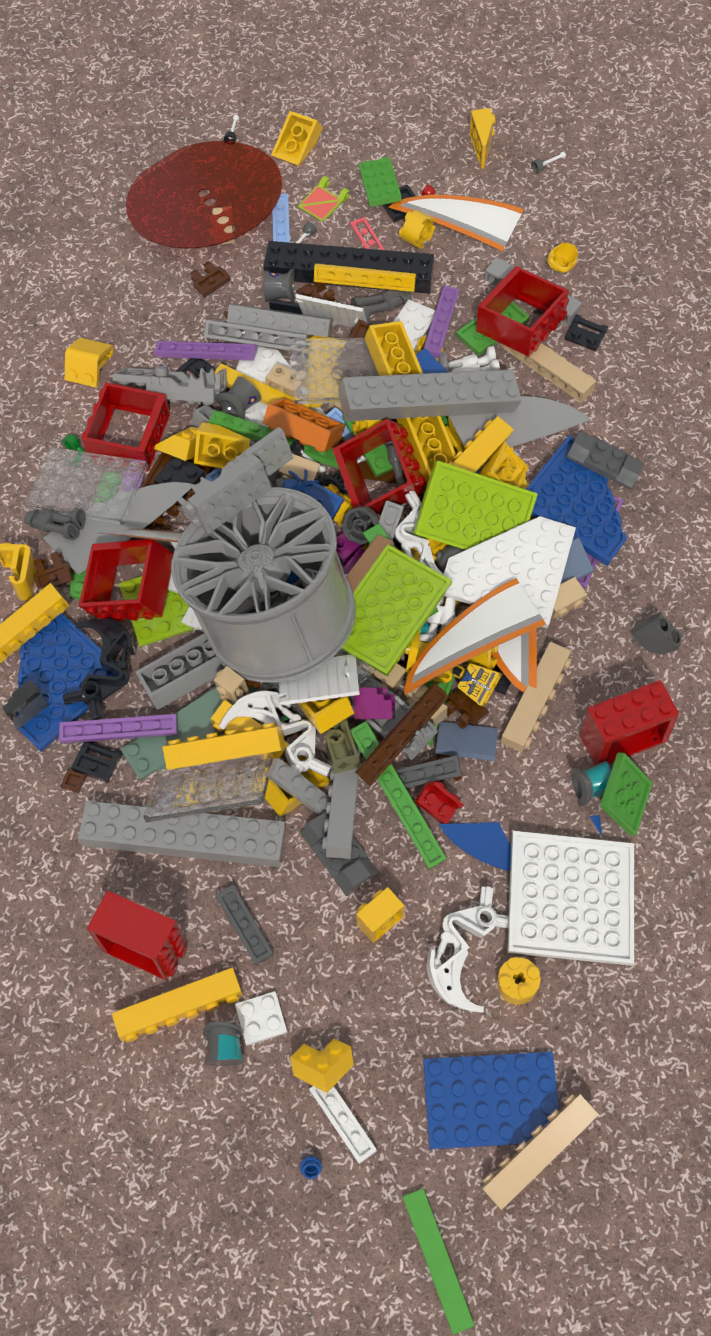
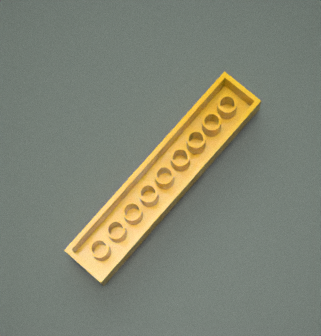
(395, 356)

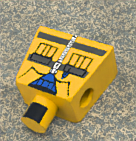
(477, 682)

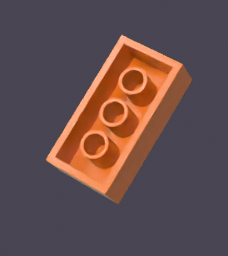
(304, 424)

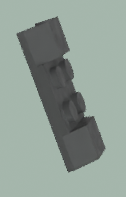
(605, 459)
(345, 872)

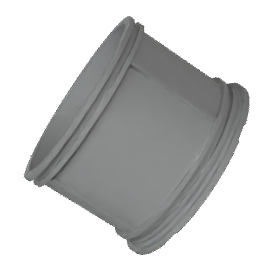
(253, 558)

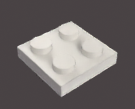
(261, 1018)

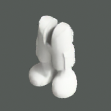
(472, 363)
(444, 616)

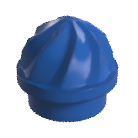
(310, 1167)

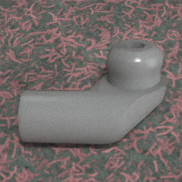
(443, 361)

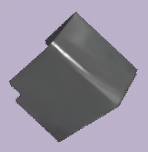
(656, 634)
(29, 709)

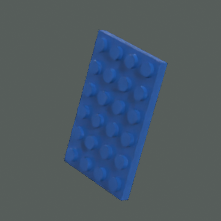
(488, 1098)

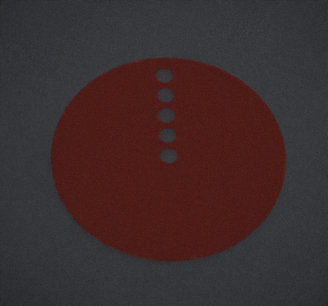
(166, 202)

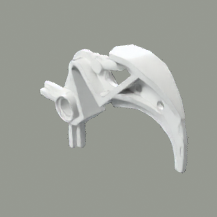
(405, 535)
(301, 746)
(470, 921)

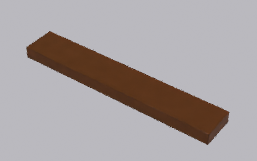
(401, 734)

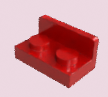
(438, 801)

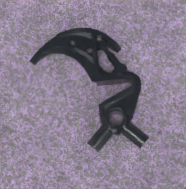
(104, 686)

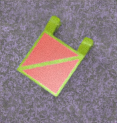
(321, 202)

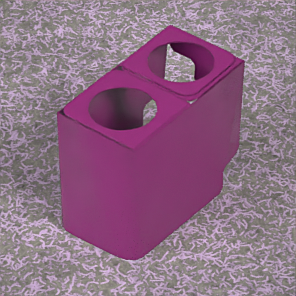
(374, 704)

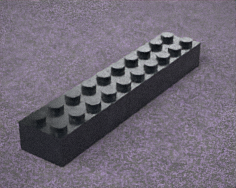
(302, 258)

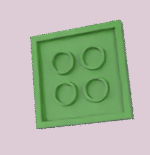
(626, 794)

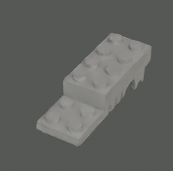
(176, 384)
(238, 483)
(383, 726)

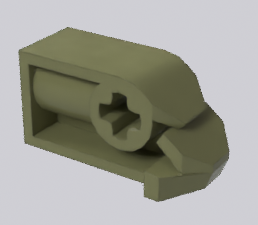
(341, 748)

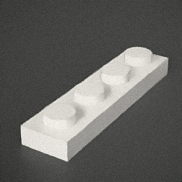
(344, 1123)

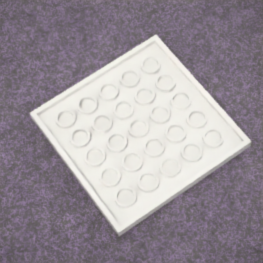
(571, 898)

